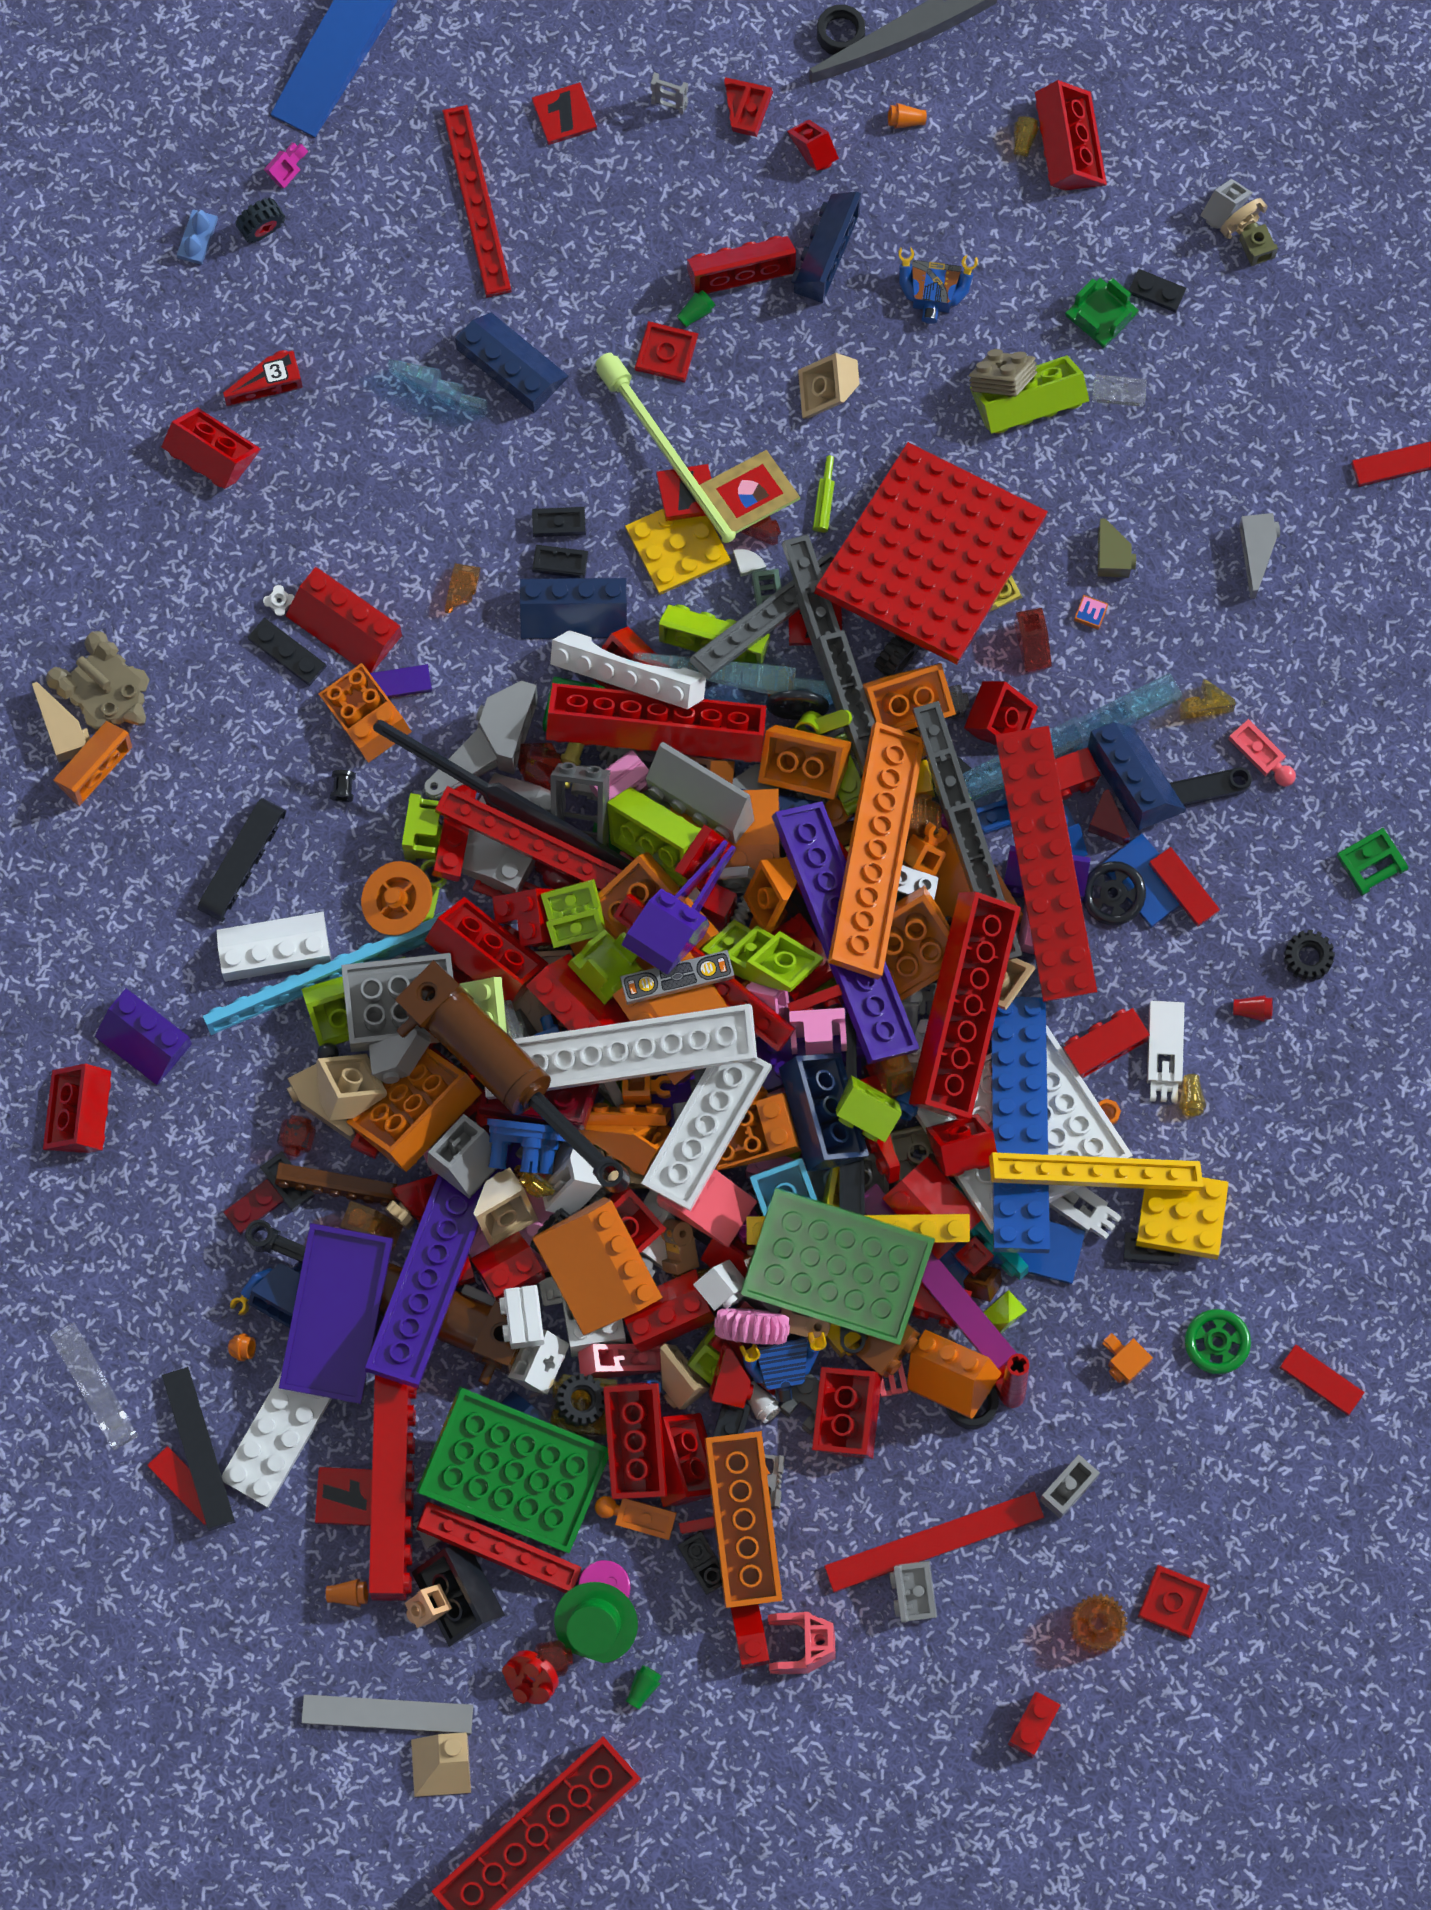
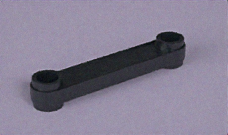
(1211, 786)

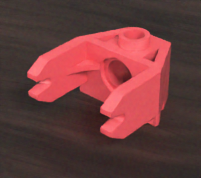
(815, 1630)

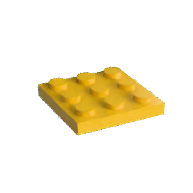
(676, 549)
(1184, 1219)

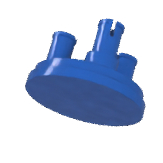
(537, 1141)

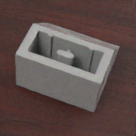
(463, 1156)

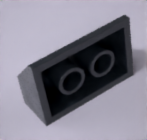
(466, 1589)

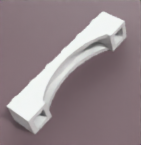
(671, 685)

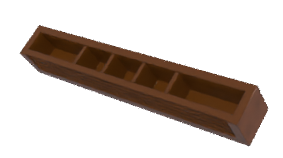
(334, 1184)

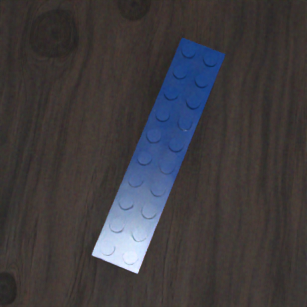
(1020, 1122)

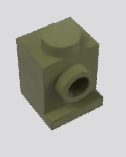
(1257, 251)

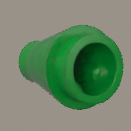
(696, 308)
(643, 1685)

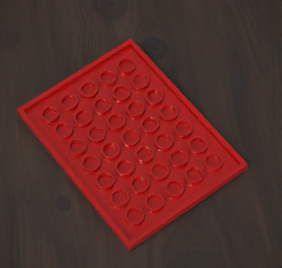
(931, 553)

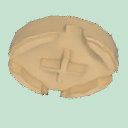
(1243, 217)

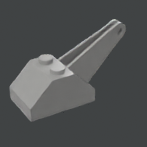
(498, 736)

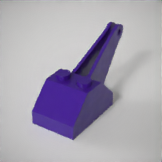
(669, 927)

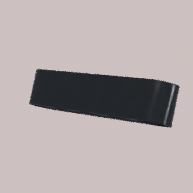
(240, 859)

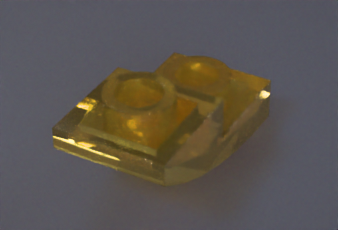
(534, 1183)

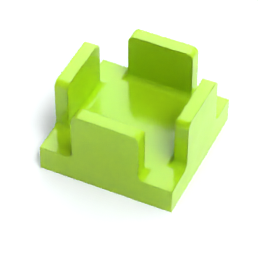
(420, 828)
(603, 963)

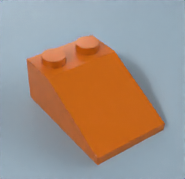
(896, 695)

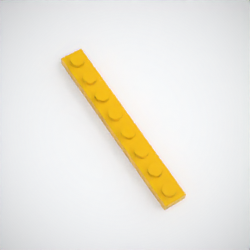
(1095, 1171)
(939, 1226)

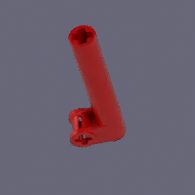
(1013, 1381)

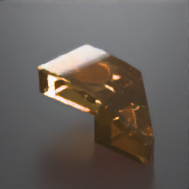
(462, 586)

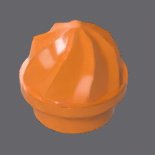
(242, 1347)

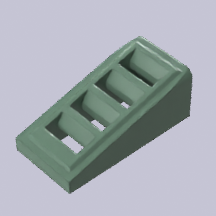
(765, 575)

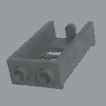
(582, 775)

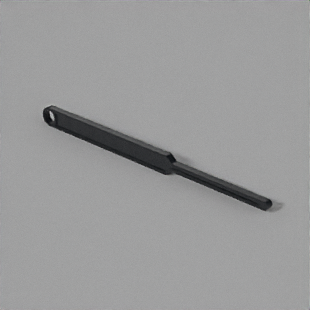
(506, 800)
(851, 1174)

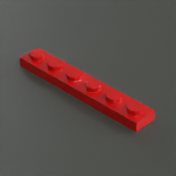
(498, 1548)

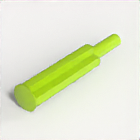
(824, 498)

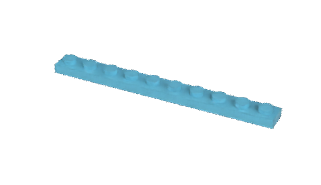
(290, 989)

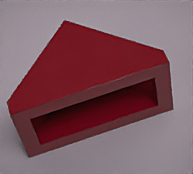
(1108, 821)

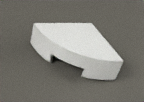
(748, 562)

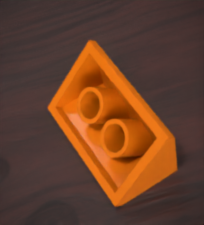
(94, 762)

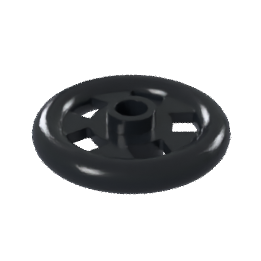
(796, 704)
(1136, 894)

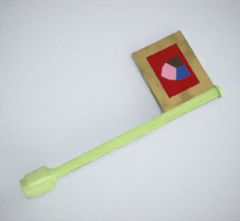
(731, 498)

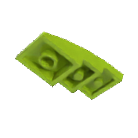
(764, 958)

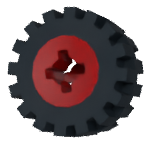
(260, 220)

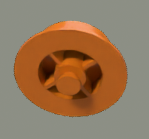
(396, 898)

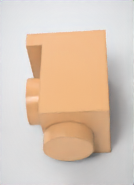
(420, 1608)

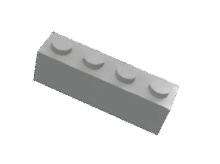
(699, 793)

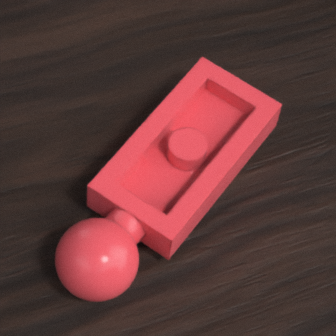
(1262, 753)

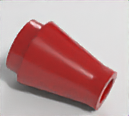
(1254, 1007)

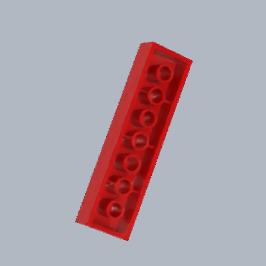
(643, 723)
(964, 1005)
(391, 1491)
(540, 1831)

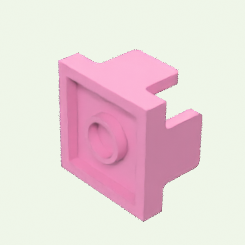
(818, 1029)

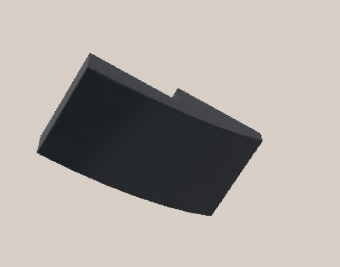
(701, 1561)

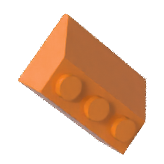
(803, 761)
(950, 1374)

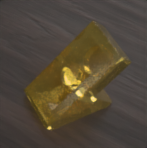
(1214, 703)

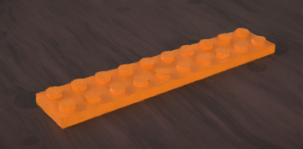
(876, 851)

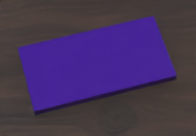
(335, 1313)

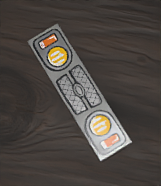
(683, 977)

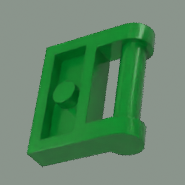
(1369, 853)

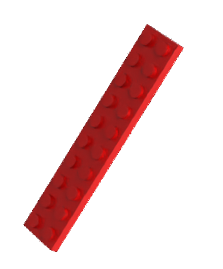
(1046, 863)

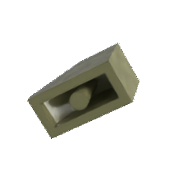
(1114, 552)

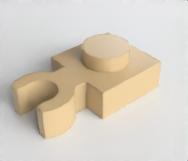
(400, 1214)

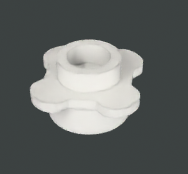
(271, 600)

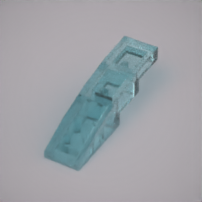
(429, 383)

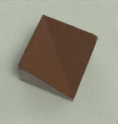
(984, 1284)

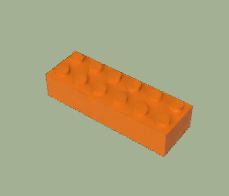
(743, 1519)

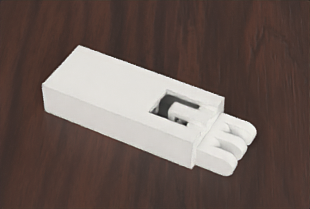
(1165, 1038)
(1083, 1217)

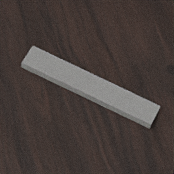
(387, 1714)

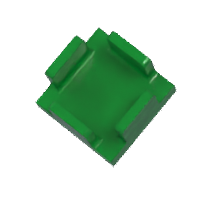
(1102, 310)

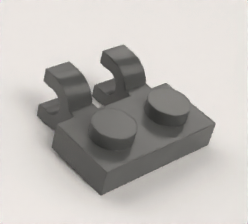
(807, 1395)

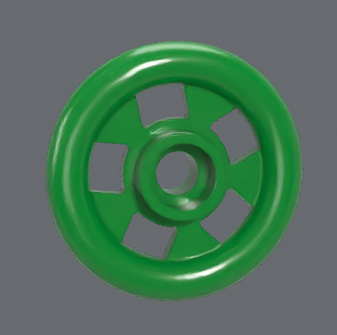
(1202, 1358)

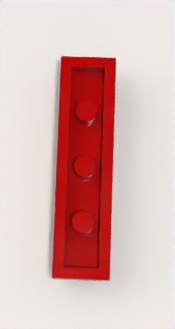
(452, 845)

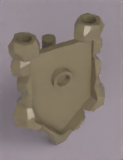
(102, 685)

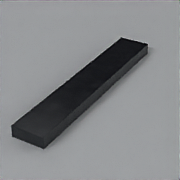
(198, 1449)

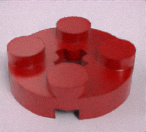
(524, 1689)

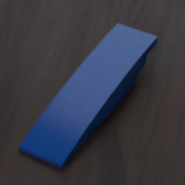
(331, 62)

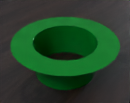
(596, 1621)

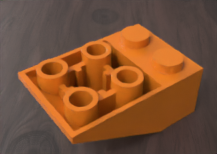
(357, 705)
(762, 1135)
(628, 1143)

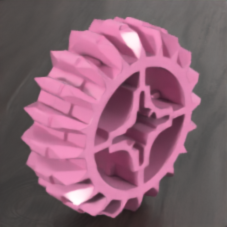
(752, 1326)

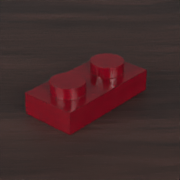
(253, 1206)

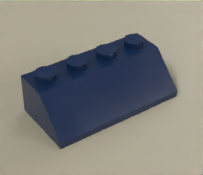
(827, 245)
(510, 360)
(574, 604)
(1133, 775)
(813, 1092)

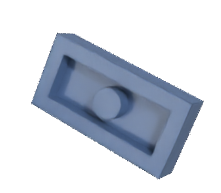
(197, 237)

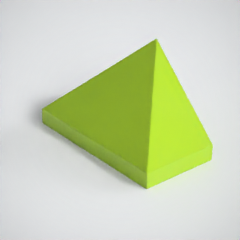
(1005, 1311)

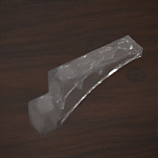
(94, 1386)

